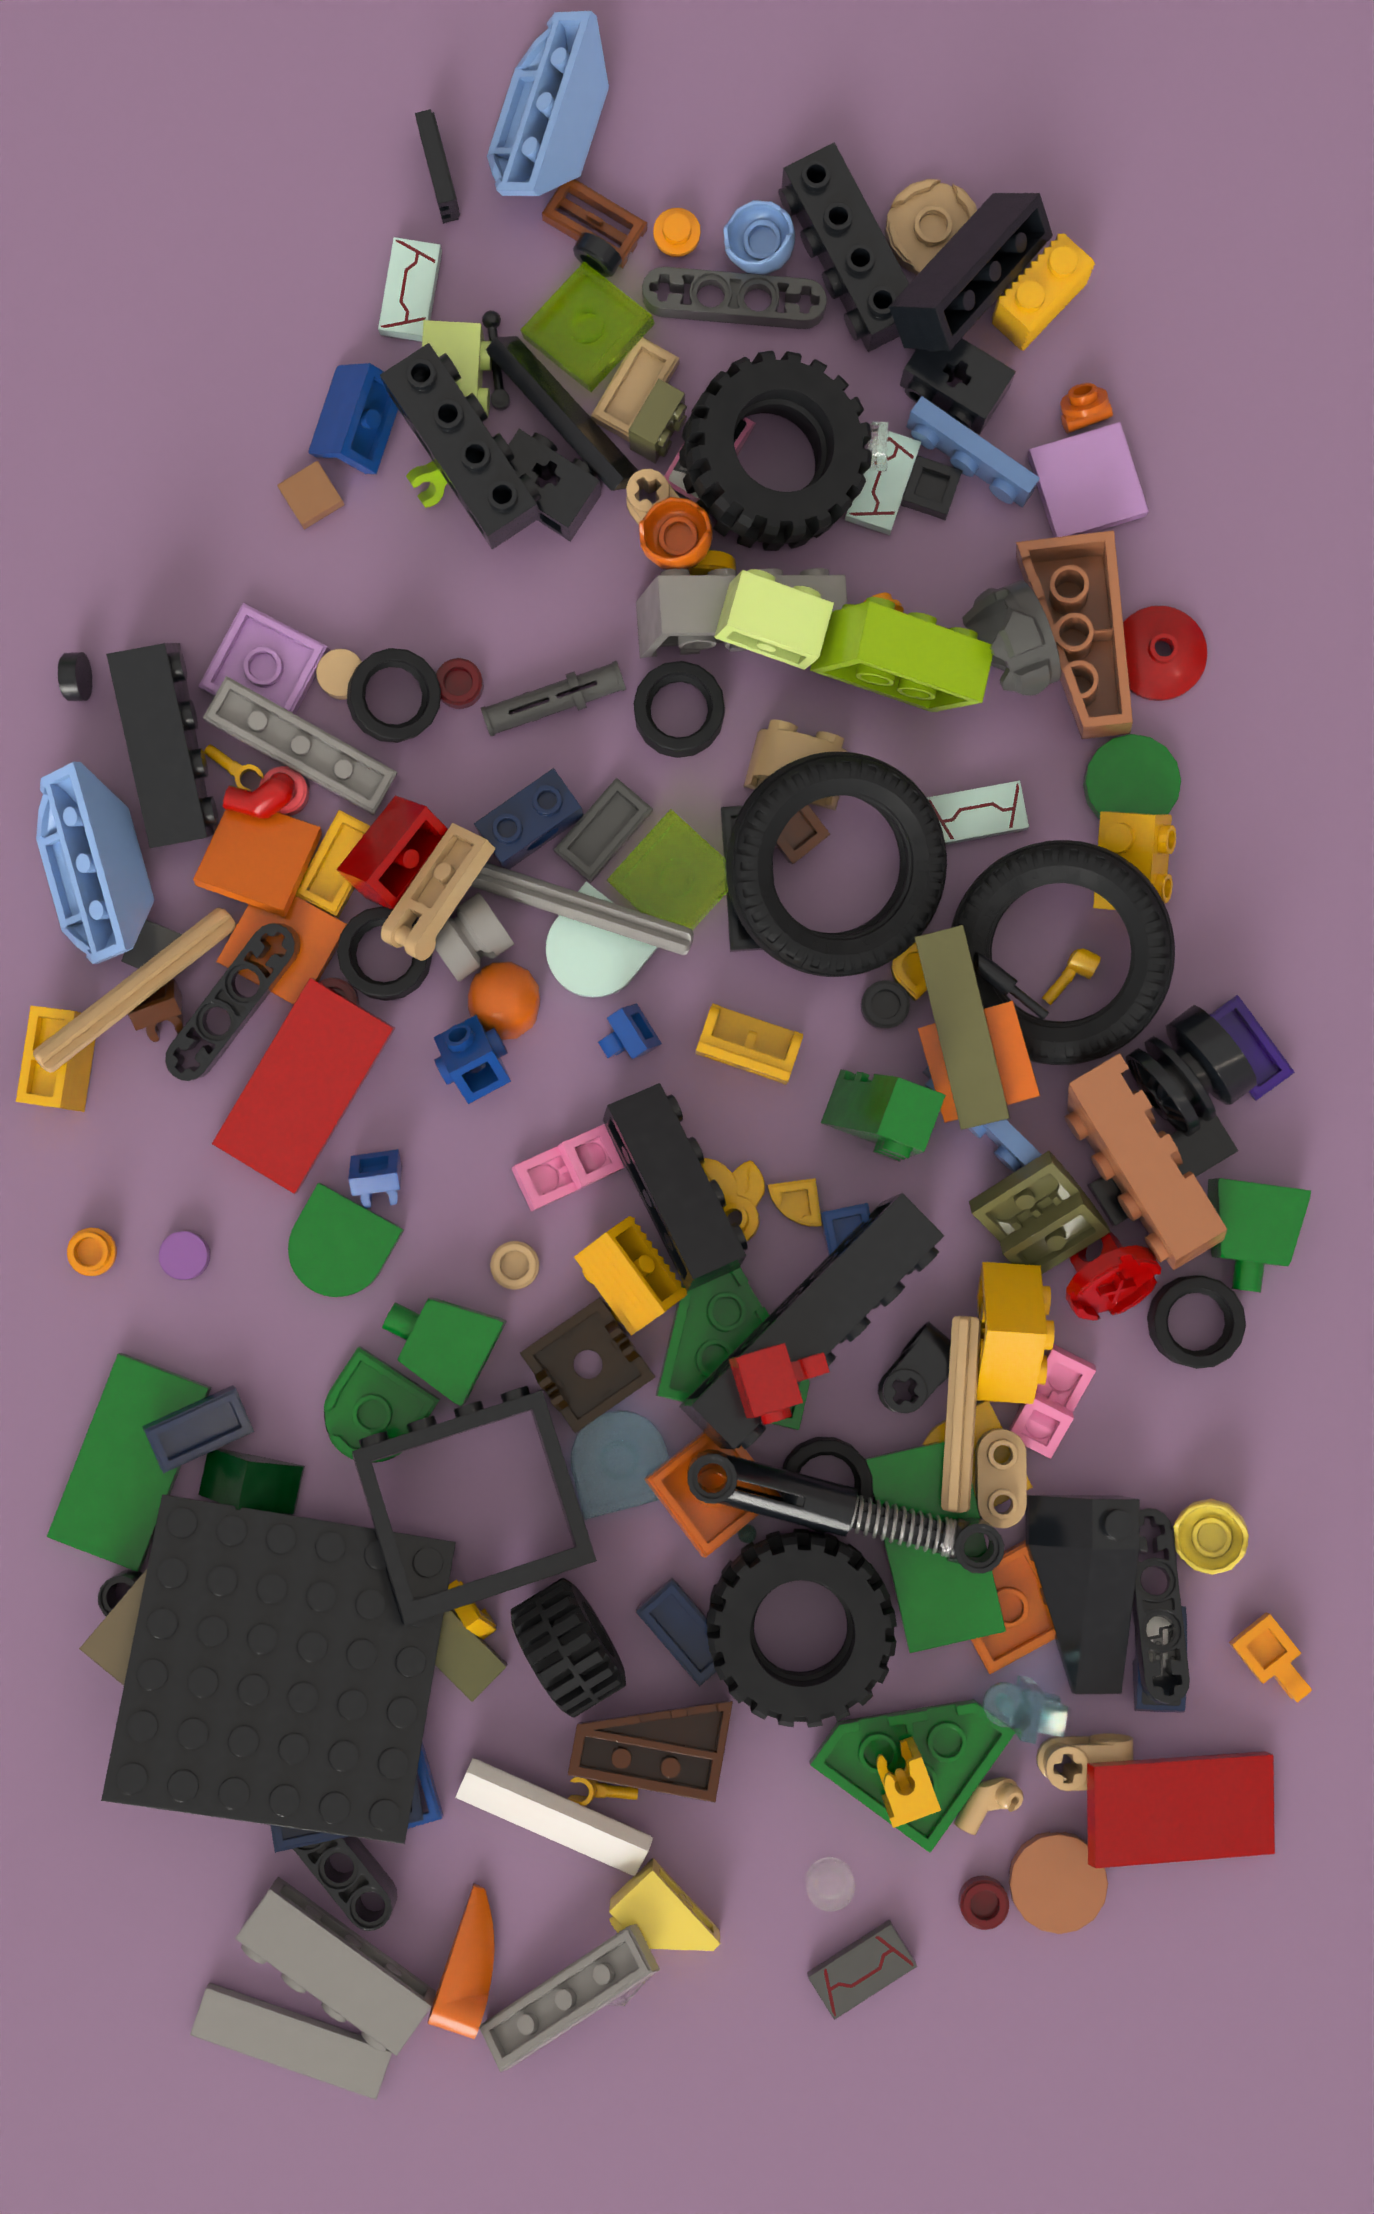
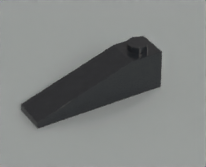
(1088, 1576)

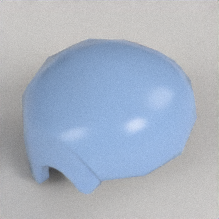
(759, 237)

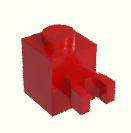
(769, 1381)

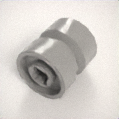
(470, 937)

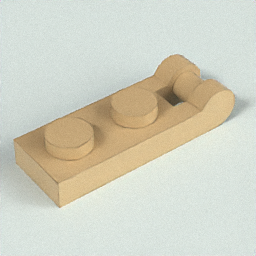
(436, 891)

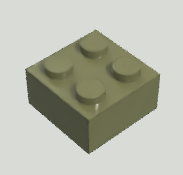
(657, 421)

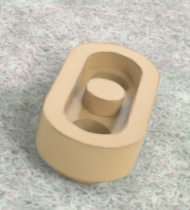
(1000, 1478)

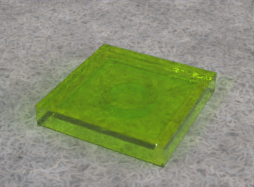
(587, 326)
(672, 874)

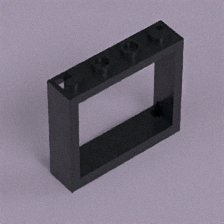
(428, 1431)

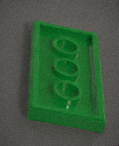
(116, 1480)
(935, 1597)

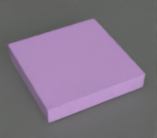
(1088, 482)
(265, 659)

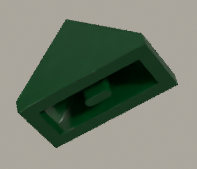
(251, 1481)

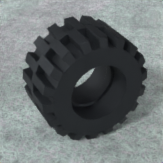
(568, 1647)

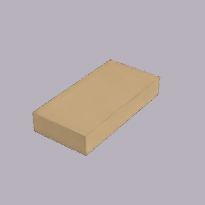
(632, 386)

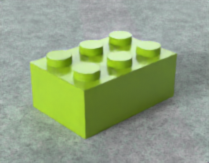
(904, 656)

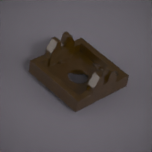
(581, 1398)

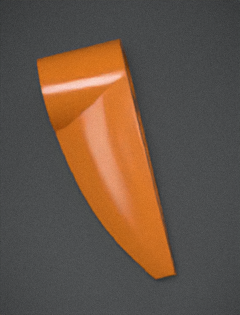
(468, 1970)

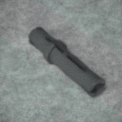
(608, 681)

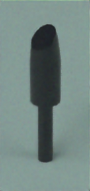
(1005, 983)

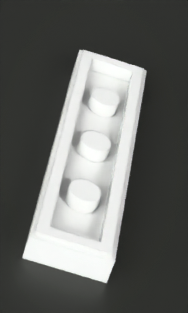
(554, 1817)

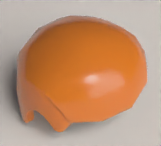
(676, 534)
(504, 999)

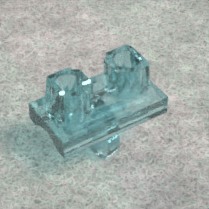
(1025, 1709)

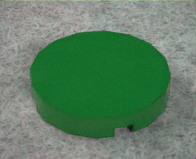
(1132, 777)

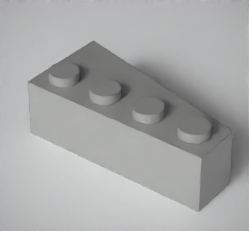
(687, 607)

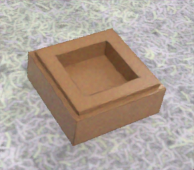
(310, 495)

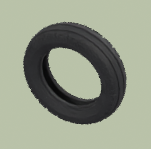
(920, 872)
(1137, 905)

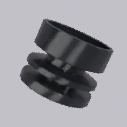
(1198, 1064)

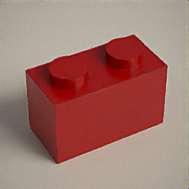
(392, 851)

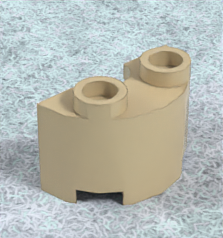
(783, 745)

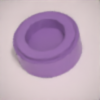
(184, 1255)

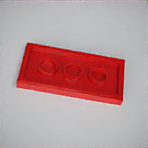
(303, 1085)
(1180, 1809)

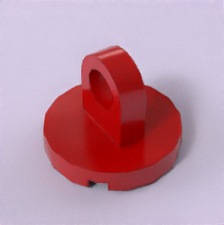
(1112, 1280)

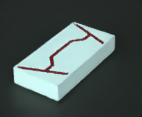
(409, 288)
(883, 491)
(981, 812)

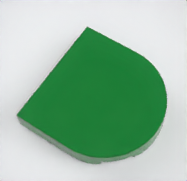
(339, 1244)
(372, 1400)

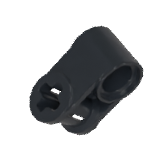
(921, 1362)

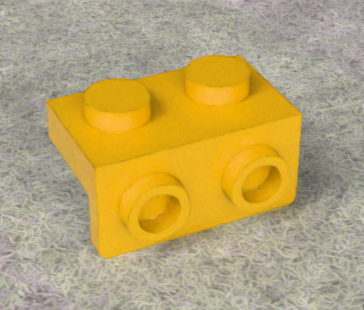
(1142, 841)

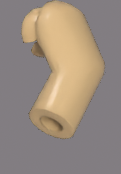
(988, 1796)

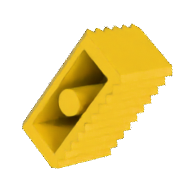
(1042, 291)
(630, 1275)

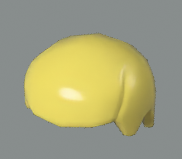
(1210, 1536)

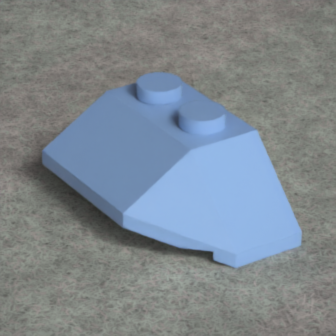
(551, 108)
(92, 863)

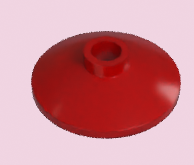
(1160, 676)

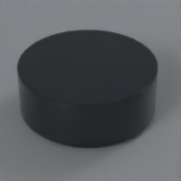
(597, 254)
(75, 676)
(885, 1004)

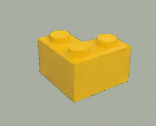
(1013, 1332)

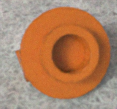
(1084, 406)

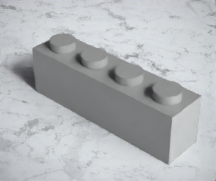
(336, 1967)

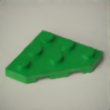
(707, 1330)
(954, 1744)

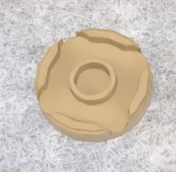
(925, 220)

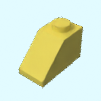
(662, 1912)

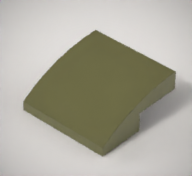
(1039, 1214)

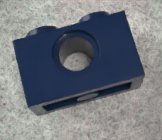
(530, 819)

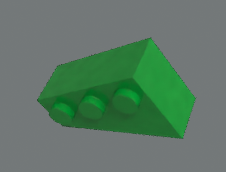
(884, 1112)

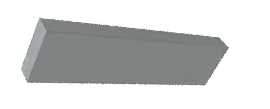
(299, 745)
(569, 1997)
(290, 2040)

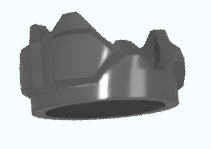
(1019, 637)

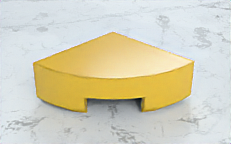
(797, 1201)
(473, 1619)

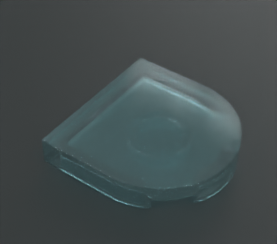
(612, 1461)

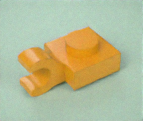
(1269, 1653)

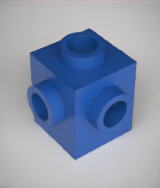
(472, 1059)

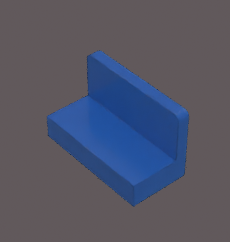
(355, 418)

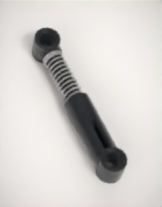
(839, 1508)

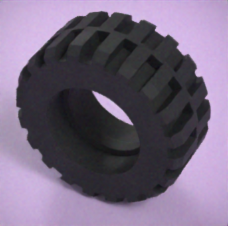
(810, 402)
(812, 1693)

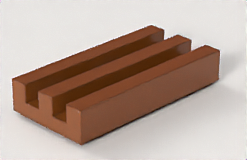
(574, 230)

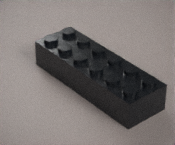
(823, 1310)

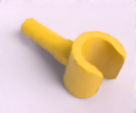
(232, 767)
(1080, 962)
(602, 1790)

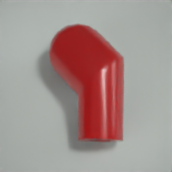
(264, 800)

